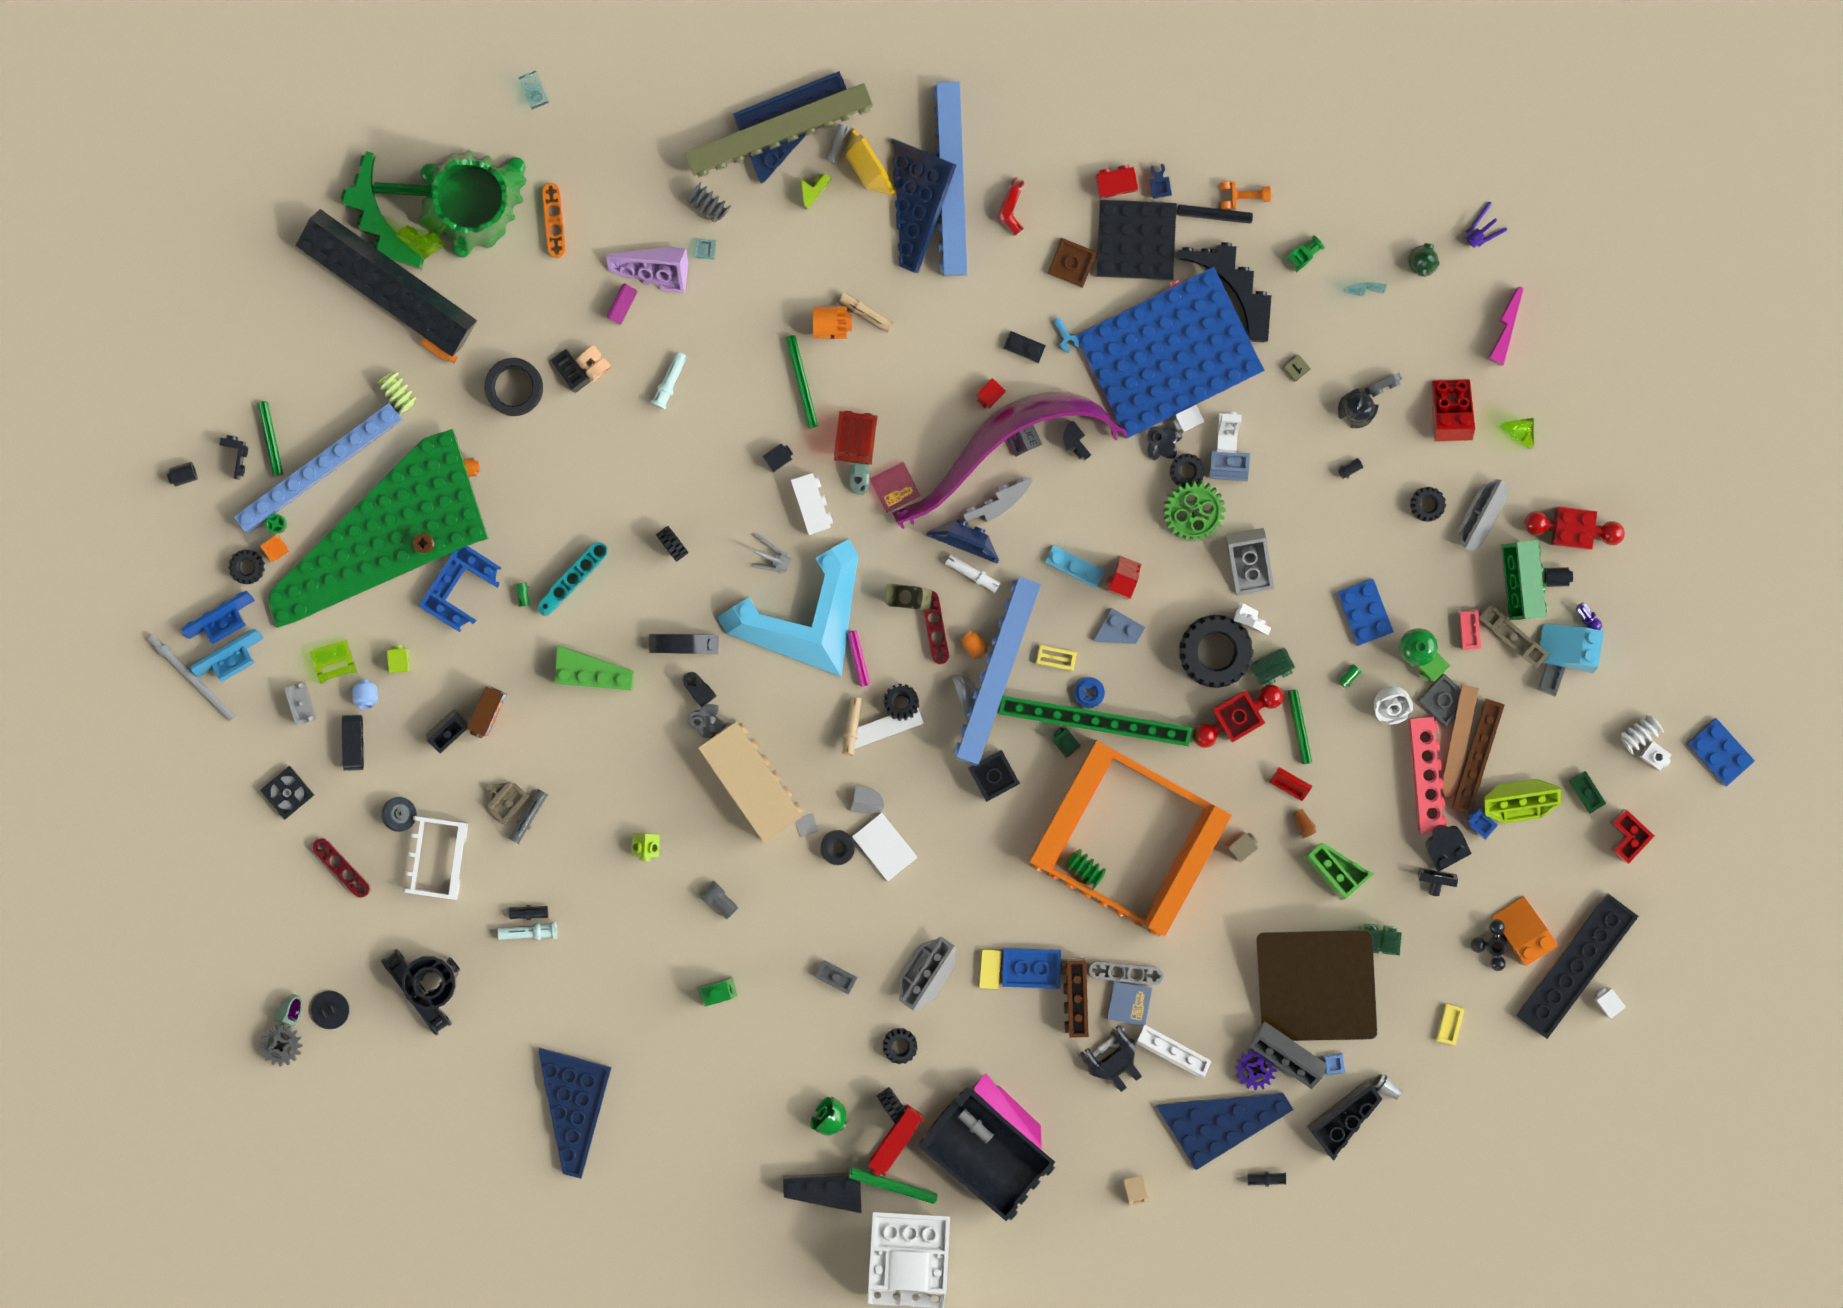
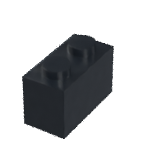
(446, 731)

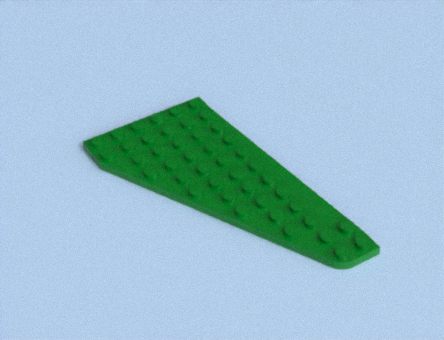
(375, 540)

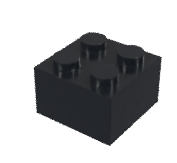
(994, 775)

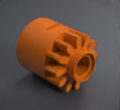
(831, 322)

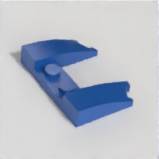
(435, 599)

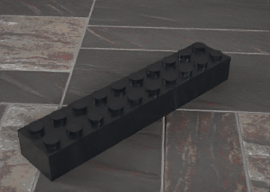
(386, 282)

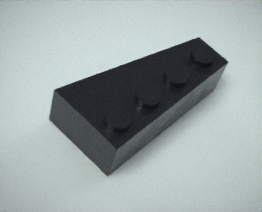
(1344, 1118)
(828, 1190)

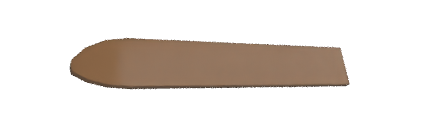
(1459, 739)

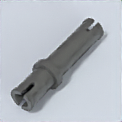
(528, 816)

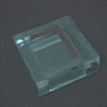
(705, 249)

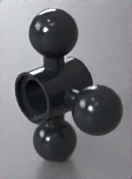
(1479, 945)

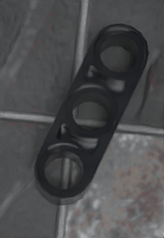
(352, 742)

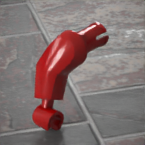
(1008, 206)

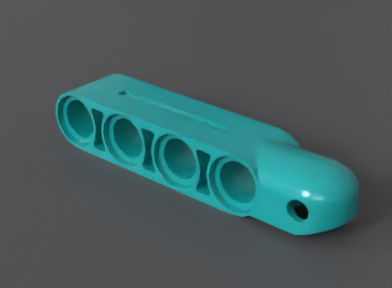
(551, 600)

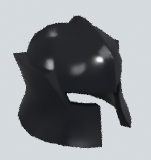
(1358, 408)

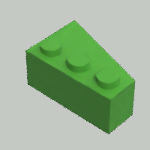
(1336, 870)

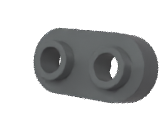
(1391, 381)

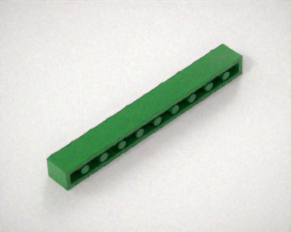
(1095, 720)

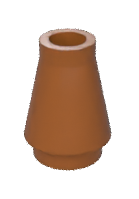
(1304, 824)

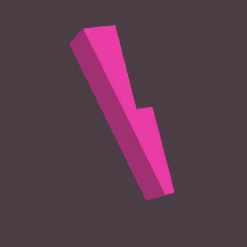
(1508, 318)

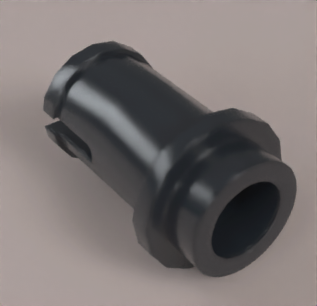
(1350, 468)

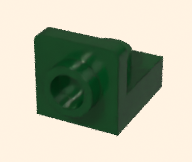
(1065, 742)

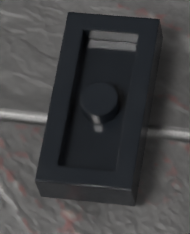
(1024, 347)

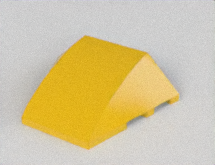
(867, 165)

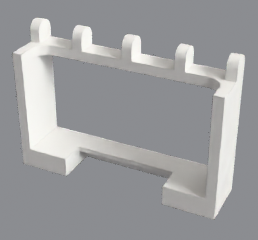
(455, 882)

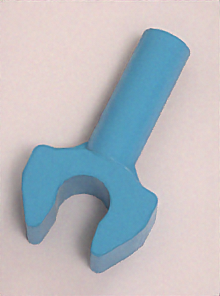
(1065, 335)

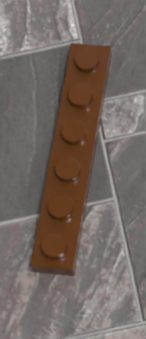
(1478, 756)

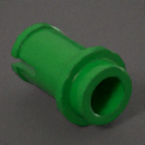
(522, 594)
(1346, 679)

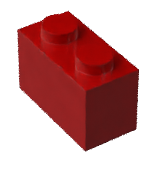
(1116, 182)

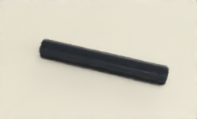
(1215, 214)

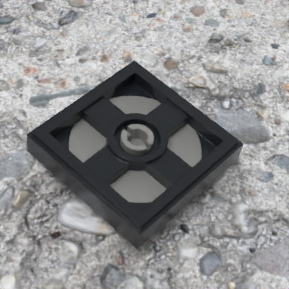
(287, 792)

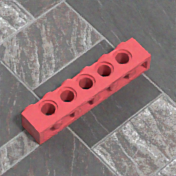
(1416, 727)

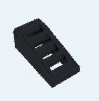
(579, 384)

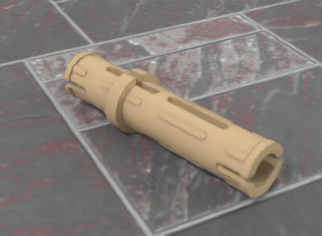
(866, 312)
(851, 735)

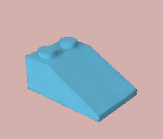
(1572, 646)

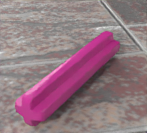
(858, 658)

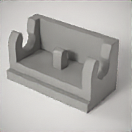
(300, 703)

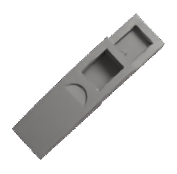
(1006, 498)

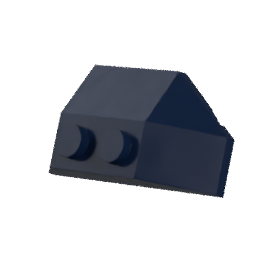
(965, 539)

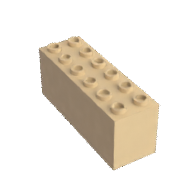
(751, 781)

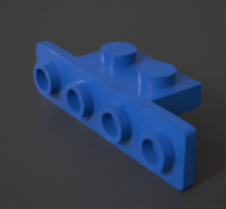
(221, 620)

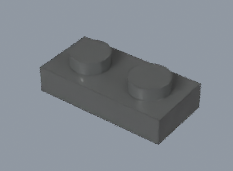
(836, 976)

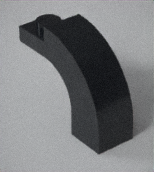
(683, 643)

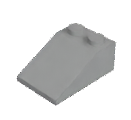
(1250, 561)

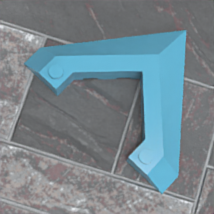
(817, 645)

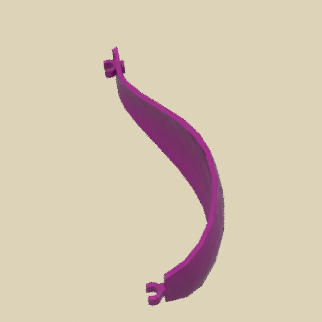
(998, 429)

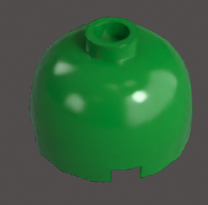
(1418, 647)
(830, 1117)

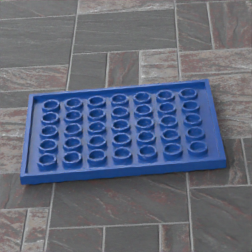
(1170, 352)

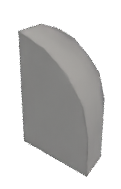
(866, 800)

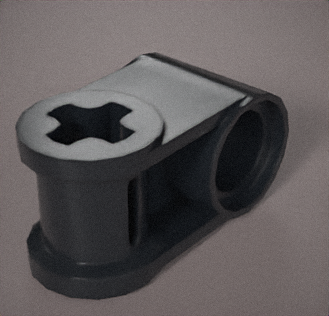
(701, 691)

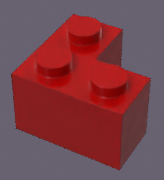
(1634, 837)

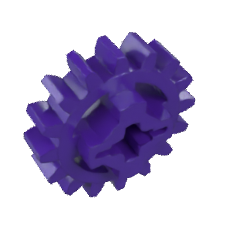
(1252, 1077)

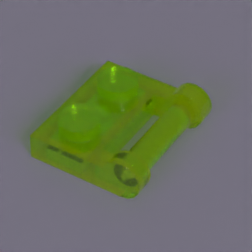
(330, 655)

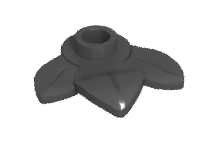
(709, 721)

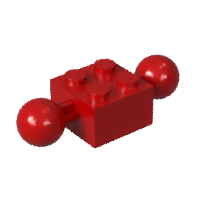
(1574, 528)
(1238, 716)

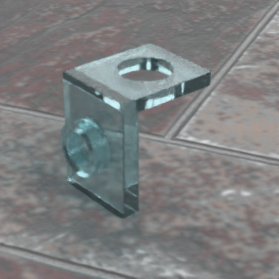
(534, 91)

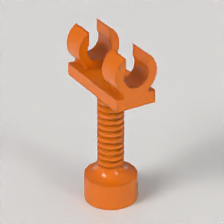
(1264, 194)

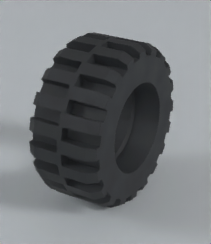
(1216, 677)

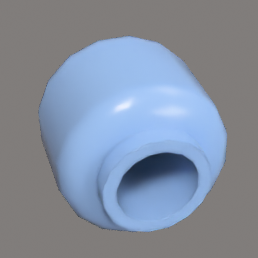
(364, 694)

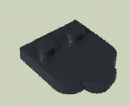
(1447, 846)

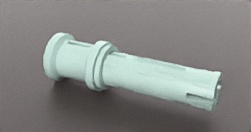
(666, 388)
(537, 931)

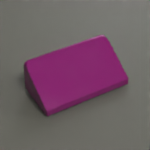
(622, 304)

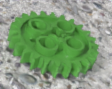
(1185, 525)

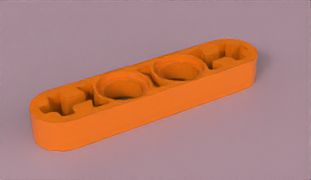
(554, 220)

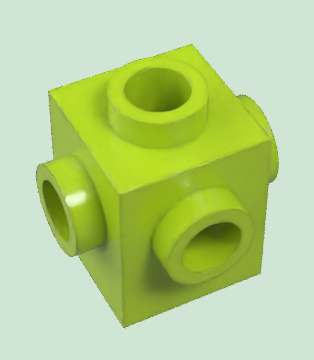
(645, 845)

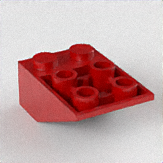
(1452, 410)

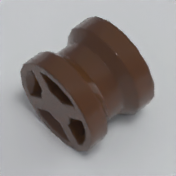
(427, 542)

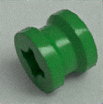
(273, 522)

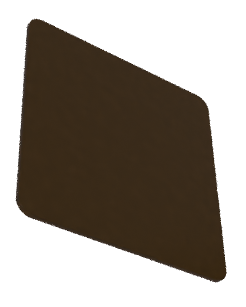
(1318, 984)

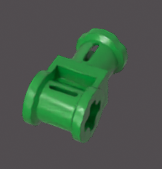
(1303, 253)

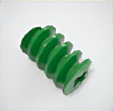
(1086, 868)

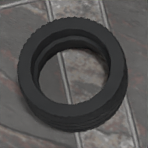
(493, 374)

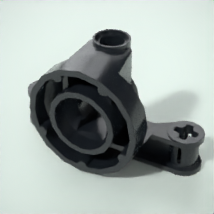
(408, 980)

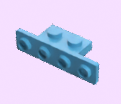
(230, 658)

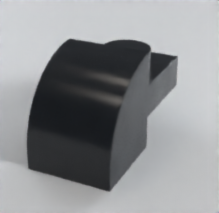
(1072, 437)

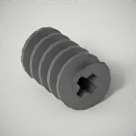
(708, 203)

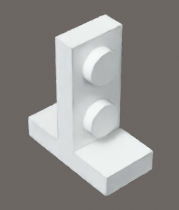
(1228, 431)

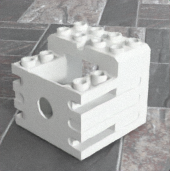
(908, 1259)

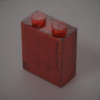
(855, 437)

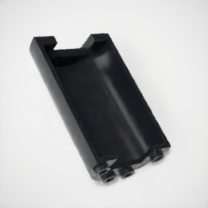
(994, 1171)

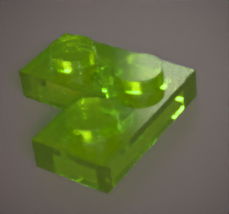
(424, 246)

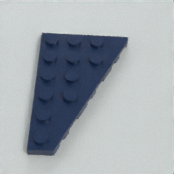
(770, 160)
(920, 192)
(575, 1099)
(1217, 1125)

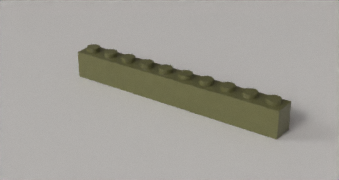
(779, 129)

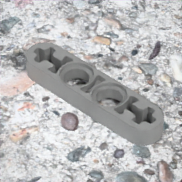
(1126, 969)

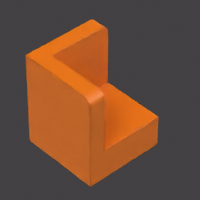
(275, 548)

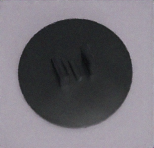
(330, 1010)

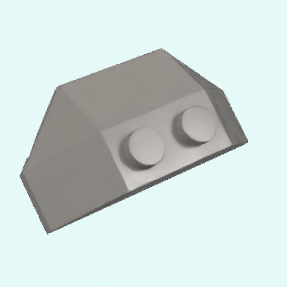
(927, 973)

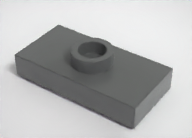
(1551, 679)

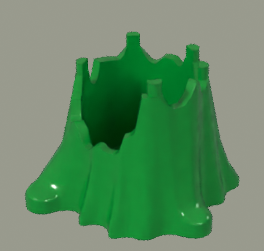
(471, 199)

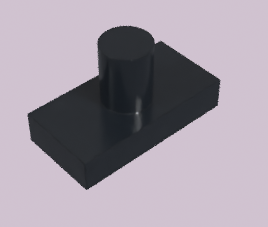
(1437, 879)

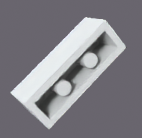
(812, 503)

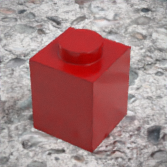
(990, 394)

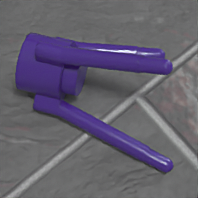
(1474, 237)

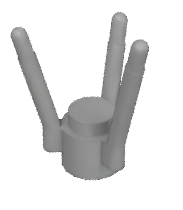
(780, 561)

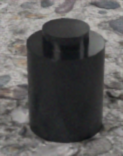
(182, 474)
(1557, 577)

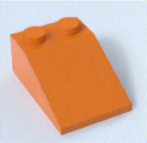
(1525, 931)

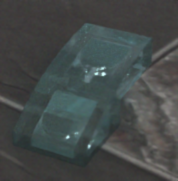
(1359, 289)

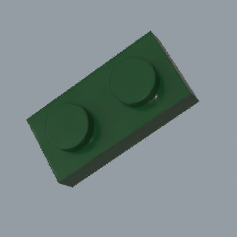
(1587, 792)

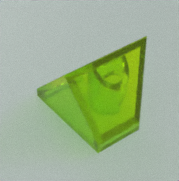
(1521, 430)

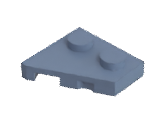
(1119, 629)

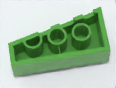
(583, 670)

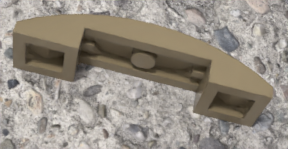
(1513, 636)

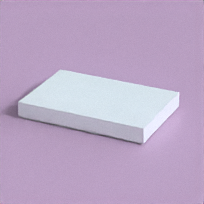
(885, 846)

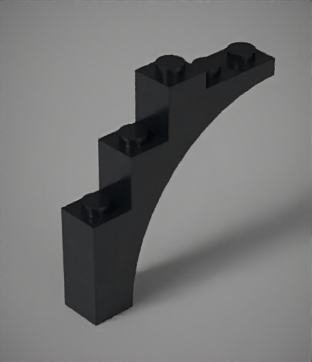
(1255, 306)

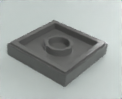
(1441, 699)

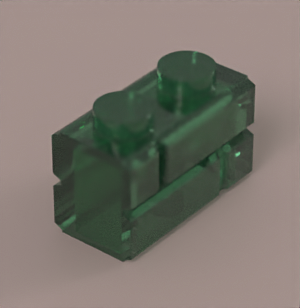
(1272, 666)

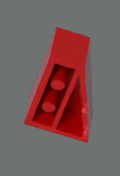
(1124, 578)

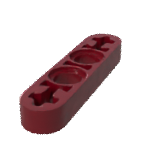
(939, 626)
(344, 865)

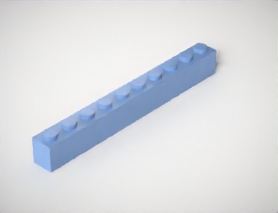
(953, 208)
(318, 468)
(997, 672)

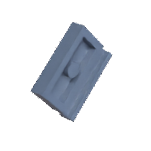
(1229, 466)

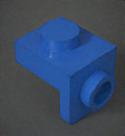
(1481, 824)

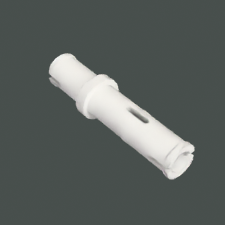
(972, 573)

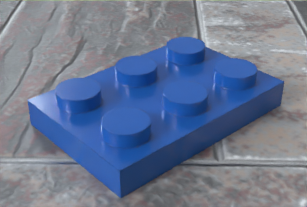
(1365, 612)
(1720, 752)
(1031, 968)

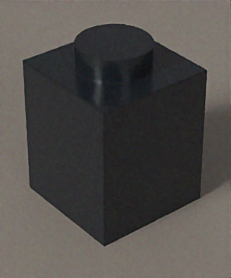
(778, 457)

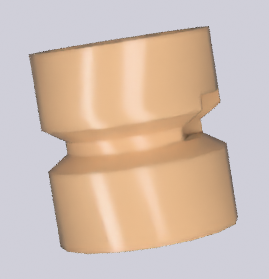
(597, 369)

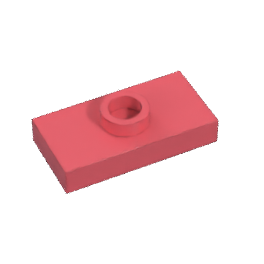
(1469, 629)

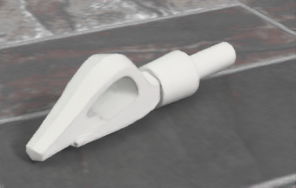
(1105, 1045)

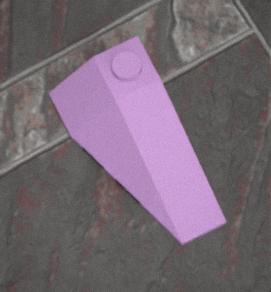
(658, 266)

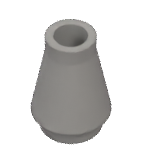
(1386, 1086)

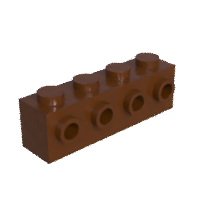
(1077, 1000)

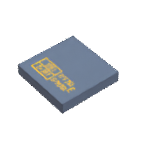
(1129, 1003)

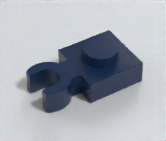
(1160, 185)

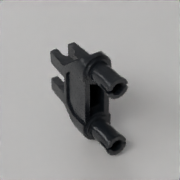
(1114, 1063)

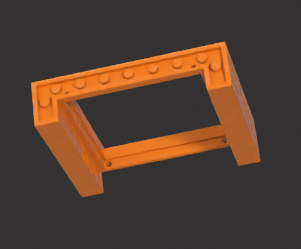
(1184, 868)

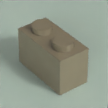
(1242, 846)

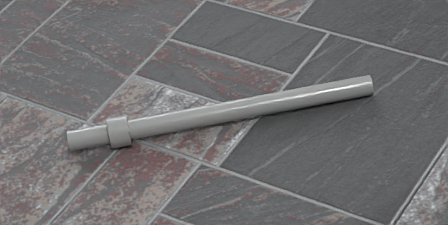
(164, 650)

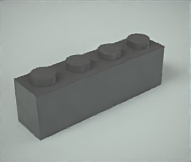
(1288, 1055)

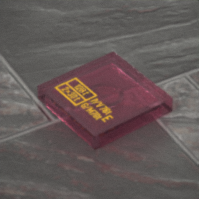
(895, 487)

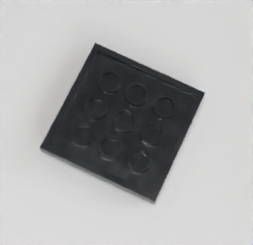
(1136, 240)

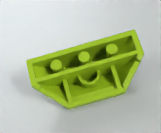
(1522, 800)

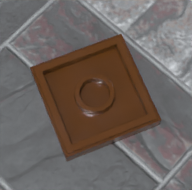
(1072, 262)

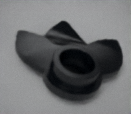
(1164, 445)

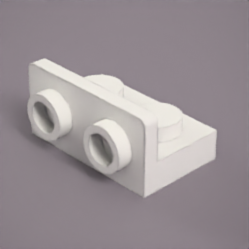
(1248, 617)

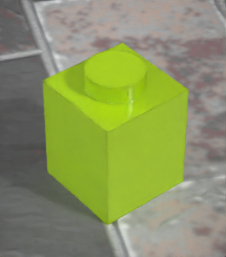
(398, 659)

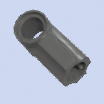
(716, 896)

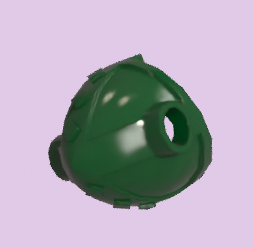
(1423, 260)

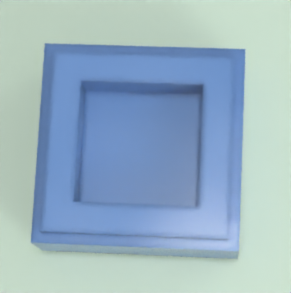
(1334, 1063)

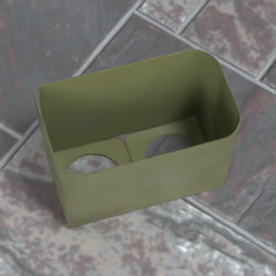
(893, 593)

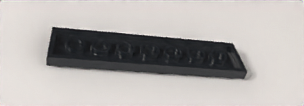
(1577, 965)

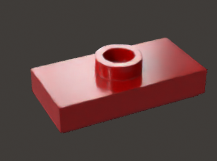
(1290, 784)

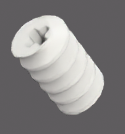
(1640, 733)

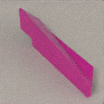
(1009, 1109)

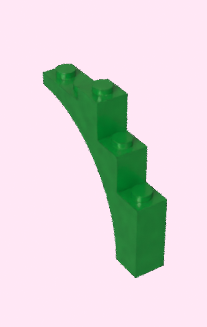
(372, 220)

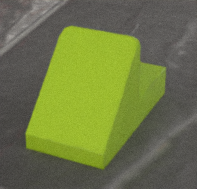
(811, 194)

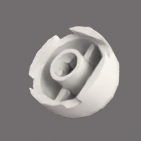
(1392, 705)

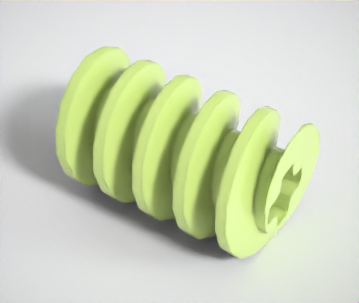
(397, 392)

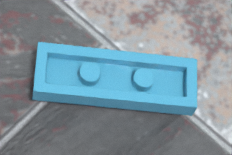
(1074, 566)

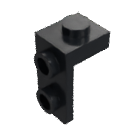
(232, 442)

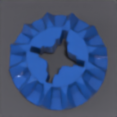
(1089, 702)

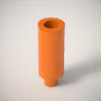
(437, 351)

